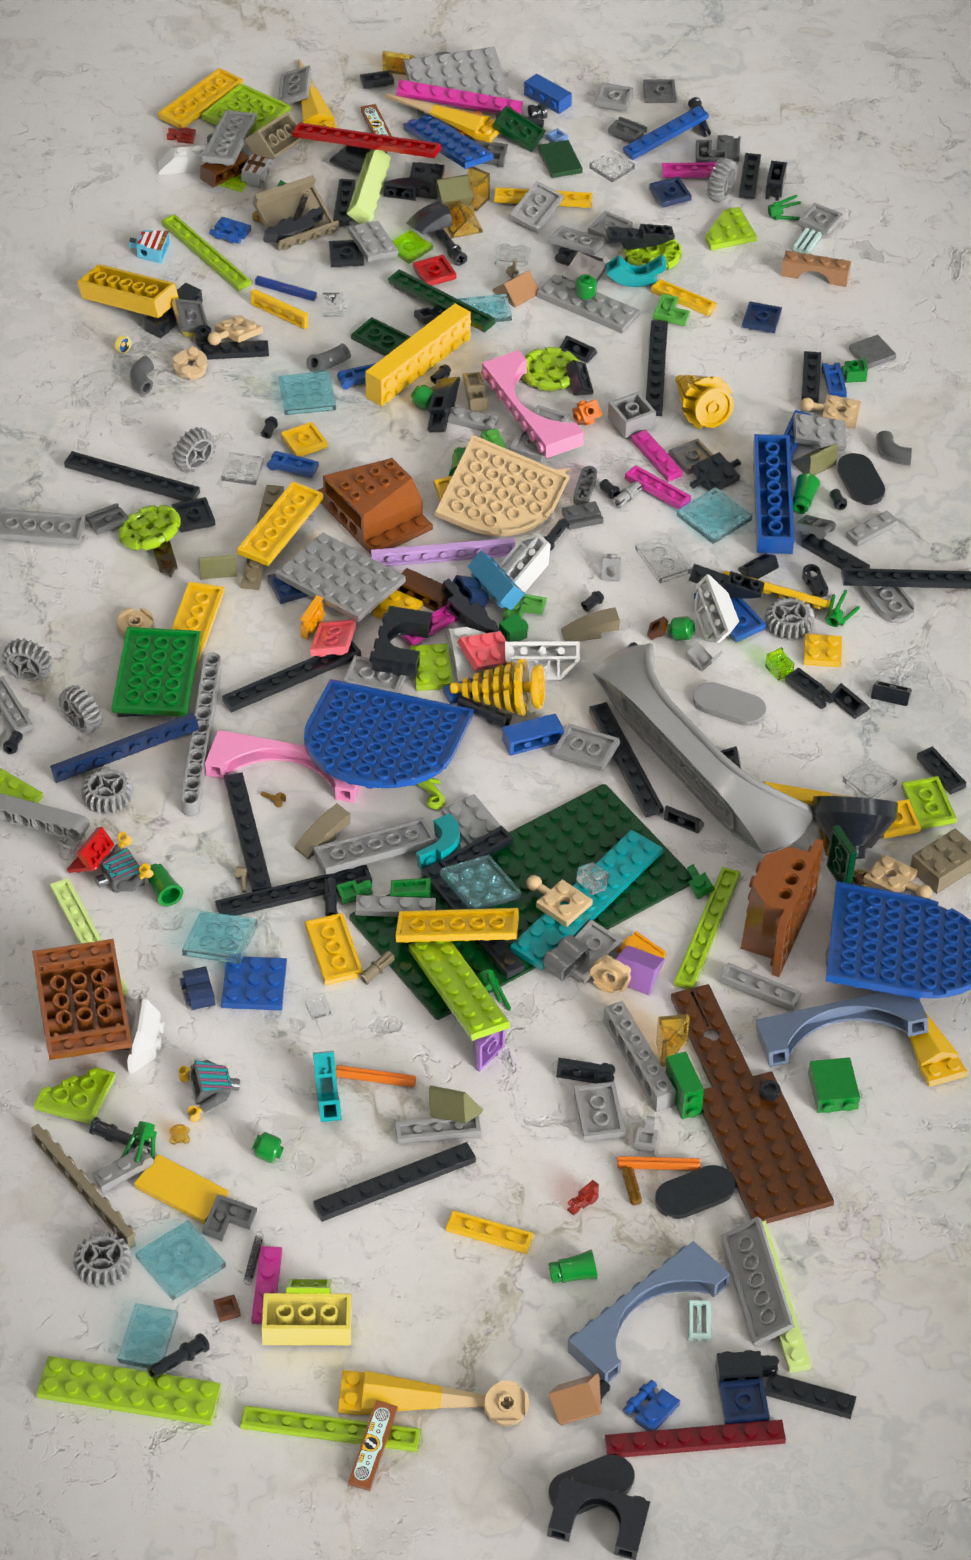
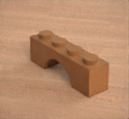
(834, 269)

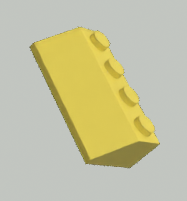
(306, 1319)

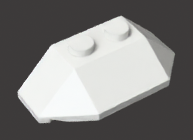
(182, 159)
(527, 560)
(714, 610)
(564, 655)
(461, 664)
(145, 1035)

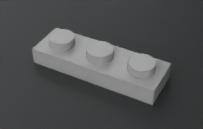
(872, 528)

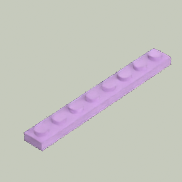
(442, 552)

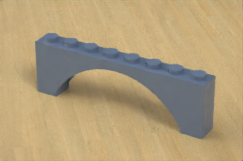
(785, 1031)
(685, 1272)

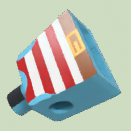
(151, 245)

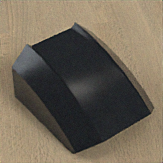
(431, 218)

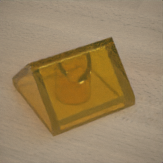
(395, 62)
(480, 186)
(463, 221)
(671, 1035)

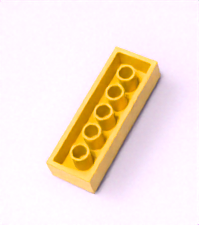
(127, 290)

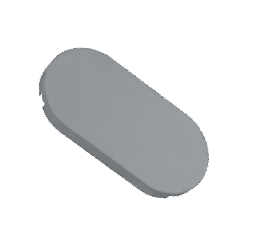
(889, 602)
(729, 703)

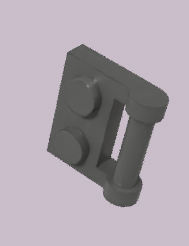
(499, 152)
(814, 525)

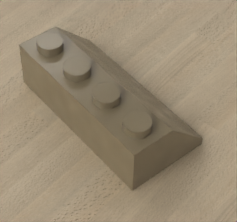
(273, 138)

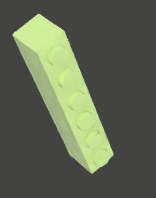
(369, 186)

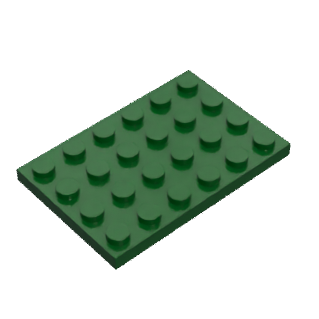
(156, 671)

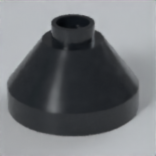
(860, 818)

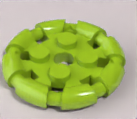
(670, 250)
(548, 359)
(163, 526)

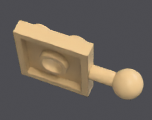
(235, 328)
(832, 407)
(899, 882)
(551, 900)

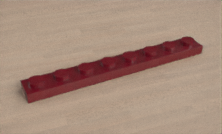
(695, 1439)

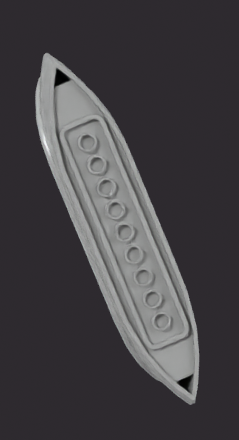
(740, 802)

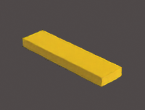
(686, 297)
(279, 309)
(489, 1232)

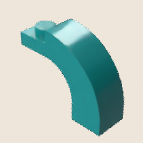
(634, 275)
(448, 833)
(326, 1086)

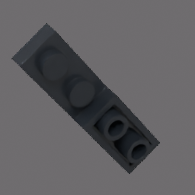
(410, 188)
(289, 227)
(646, 236)
(441, 403)
(735, 584)
(470, 615)

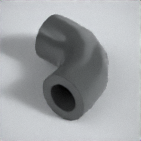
(328, 359)
(139, 373)
(891, 450)

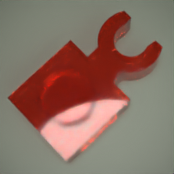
(184, 135)
(586, 1196)

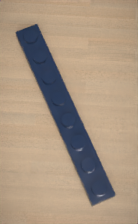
(124, 747)

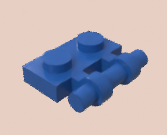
(230, 230)
(656, 1411)

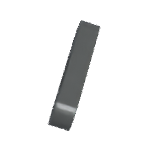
(583, 480)

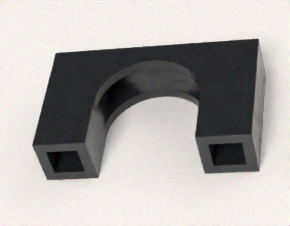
(397, 623)
(576, 1496)

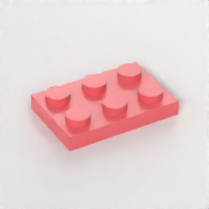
(333, 638)
(484, 650)

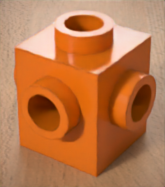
(586, 412)

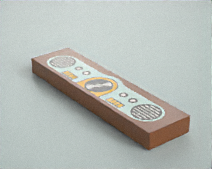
(375, 120)
(373, 1445)

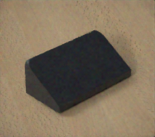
(578, 349)
(579, 378)
(759, 566)
(891, 693)
(849, 701)
(683, 819)

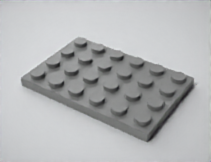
(465, 70)
(341, 576)

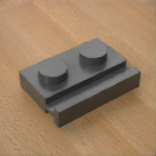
(627, 129)
(731, 144)
(582, 515)
(106, 518)

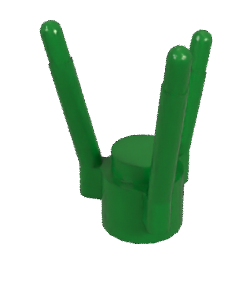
(776, 209)
(835, 616)
(490, 982)
(144, 1133)

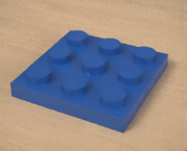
(254, 983)

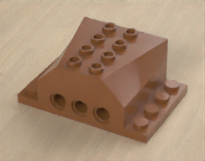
(376, 504)
(780, 902)
(81, 999)

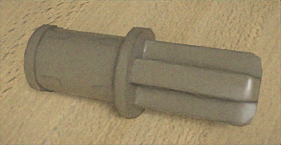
(377, 967)

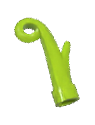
(436, 794)

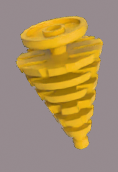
(704, 400)
(506, 687)

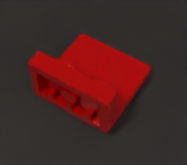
(92, 852)

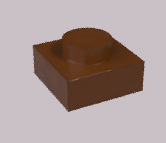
(657, 628)
(227, 1308)

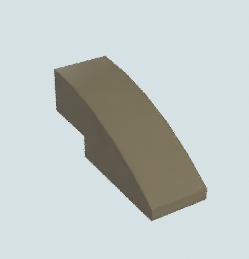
(475, 392)
(591, 626)
(323, 830)

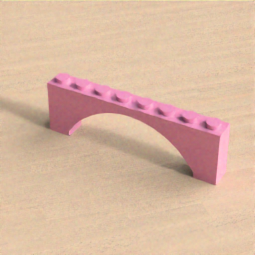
(548, 435)
(236, 750)

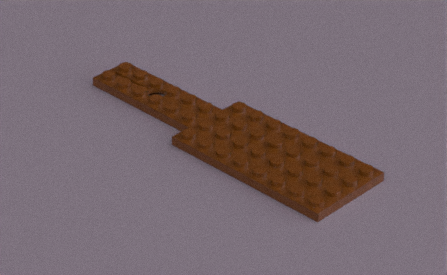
(753, 1135)

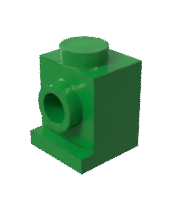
(855, 370)

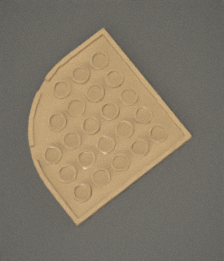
(500, 491)

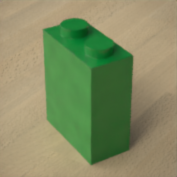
(686, 1083)
(834, 1085)

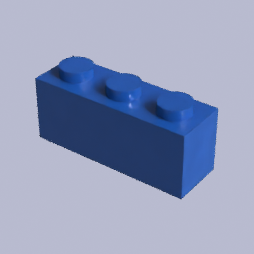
(547, 92)
(532, 734)

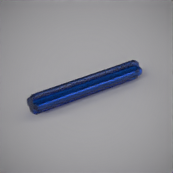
(286, 288)

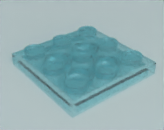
(307, 393)
(714, 515)
(480, 883)
(219, 937)
(180, 1260)

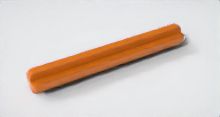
(375, 1076)
(658, 1163)

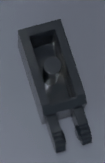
(776, 180)
(744, 1365)

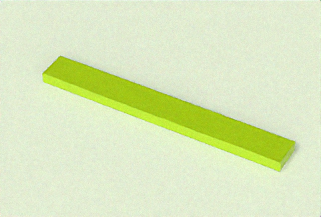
(206, 252)
(707, 928)
(323, 1427)

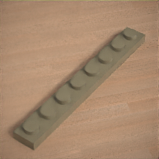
(253, 570)
(79, 1181)

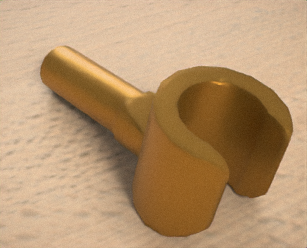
(278, 798)

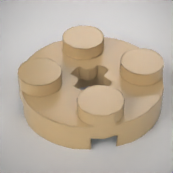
(190, 355)
(130, 615)
(608, 965)
(515, 1394)

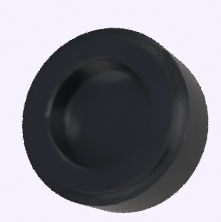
(769, 1090)

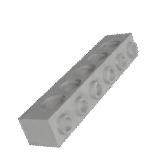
(639, 1056)

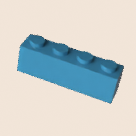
(495, 580)

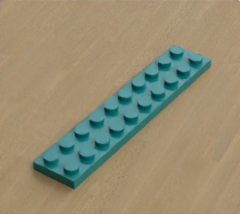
(623, 863)

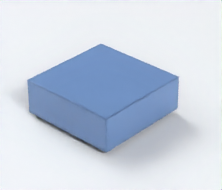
(556, 135)

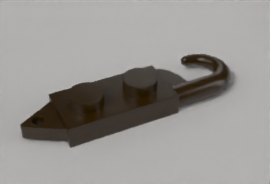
(165, 558)

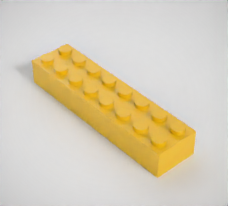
(418, 354)

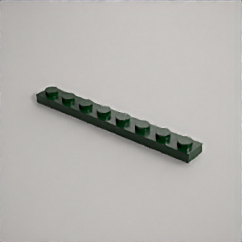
(438, 298)

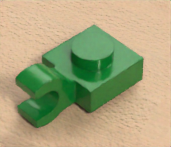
(700, 883)
(349, 890)

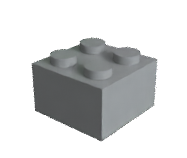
(631, 414)

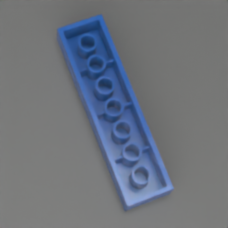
(773, 494)

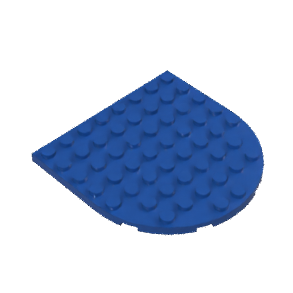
(382, 735)
(898, 944)

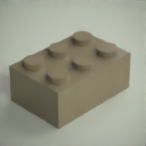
(943, 861)

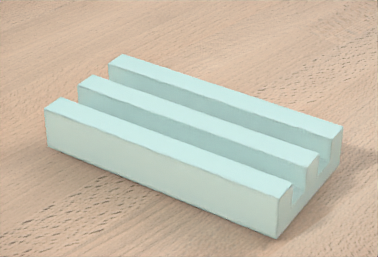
(809, 234)
(699, 1335)

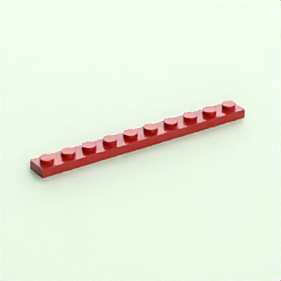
(366, 140)

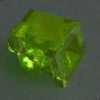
(779, 664)

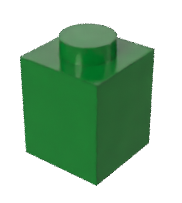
(514, 629)

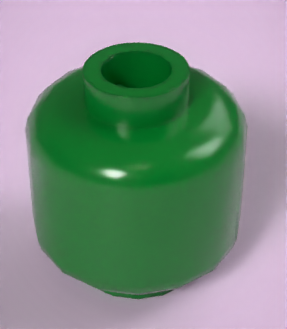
(585, 287)
(422, 396)
(681, 628)
(267, 1147)

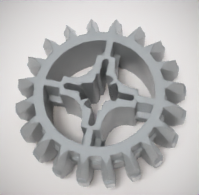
(722, 179)
(194, 449)
(789, 618)
(27, 660)
(80, 709)
(107, 790)
(102, 1266)

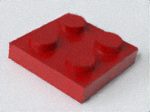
(434, 270)

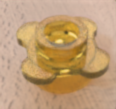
(182, 1130)

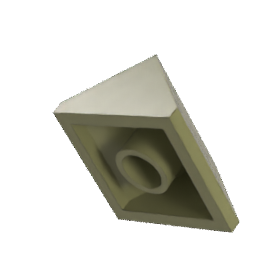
(454, 189)
(817, 460)
(217, 566)
(452, 1105)

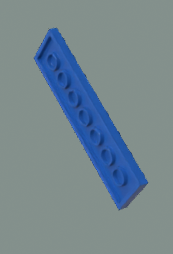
(453, 144)

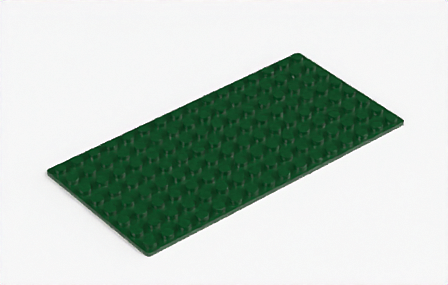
(553, 850)

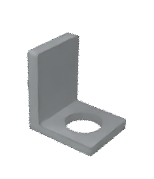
(611, 560)
(700, 656)

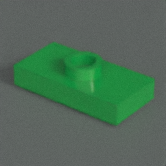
(411, 888)

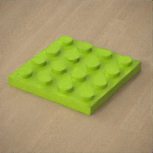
(247, 100)

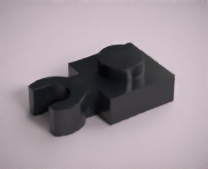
(426, 315)

